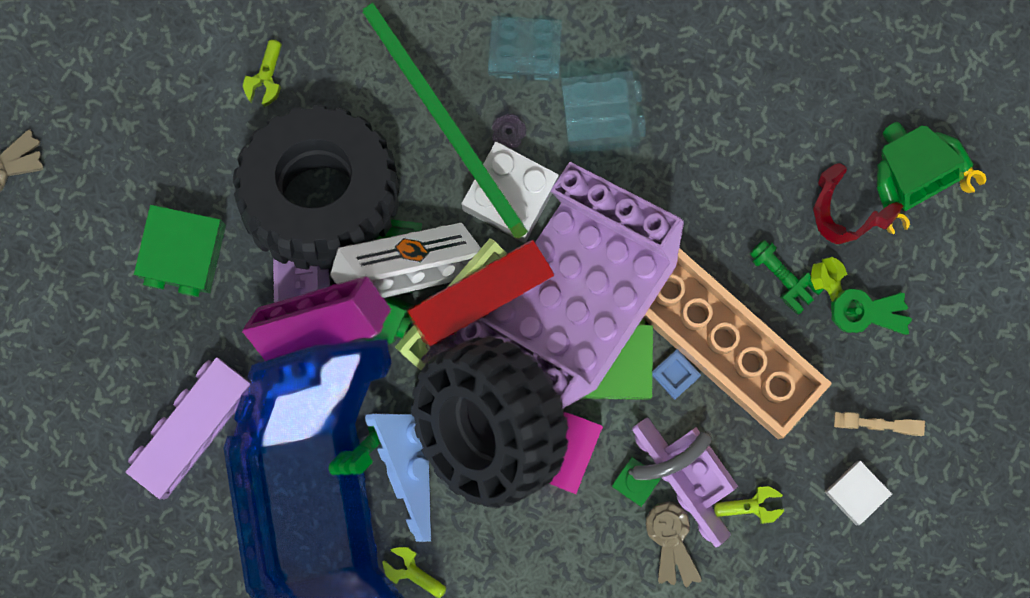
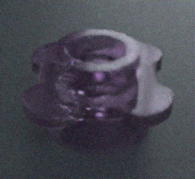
(439, 347)

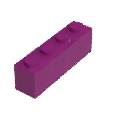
(318, 318)

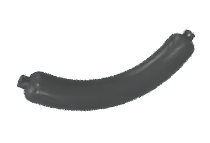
(676, 463)

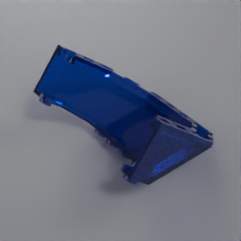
(293, 519)

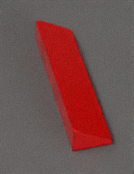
(480, 293)

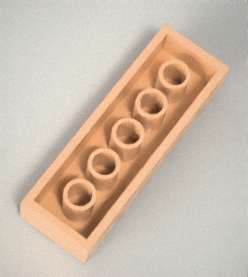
(735, 348)

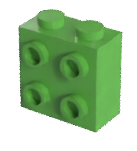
(632, 370)

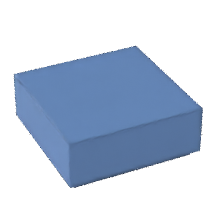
(675, 374)

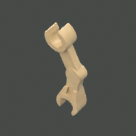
(905, 426)

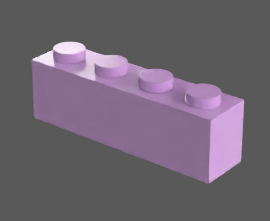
(189, 429)

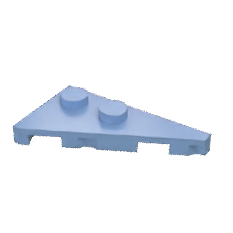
(405, 468)

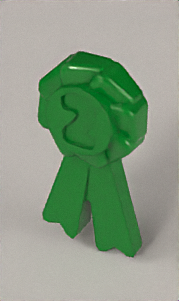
(855, 311)

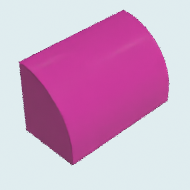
(582, 438)

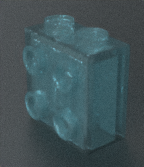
(602, 112)

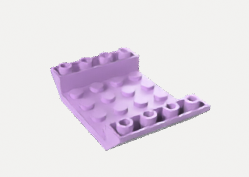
(608, 268)

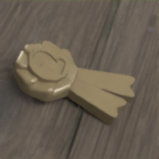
(14, 163)
(668, 527)

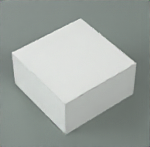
(858, 493)

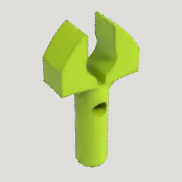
(265, 75)
(828, 276)
(751, 506)
(413, 573)

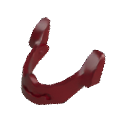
(837, 233)

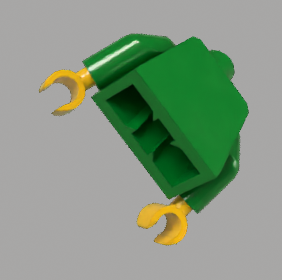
(921, 166)

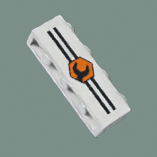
(408, 260)

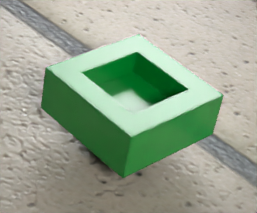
(633, 489)

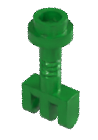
(796, 287)
(357, 460)

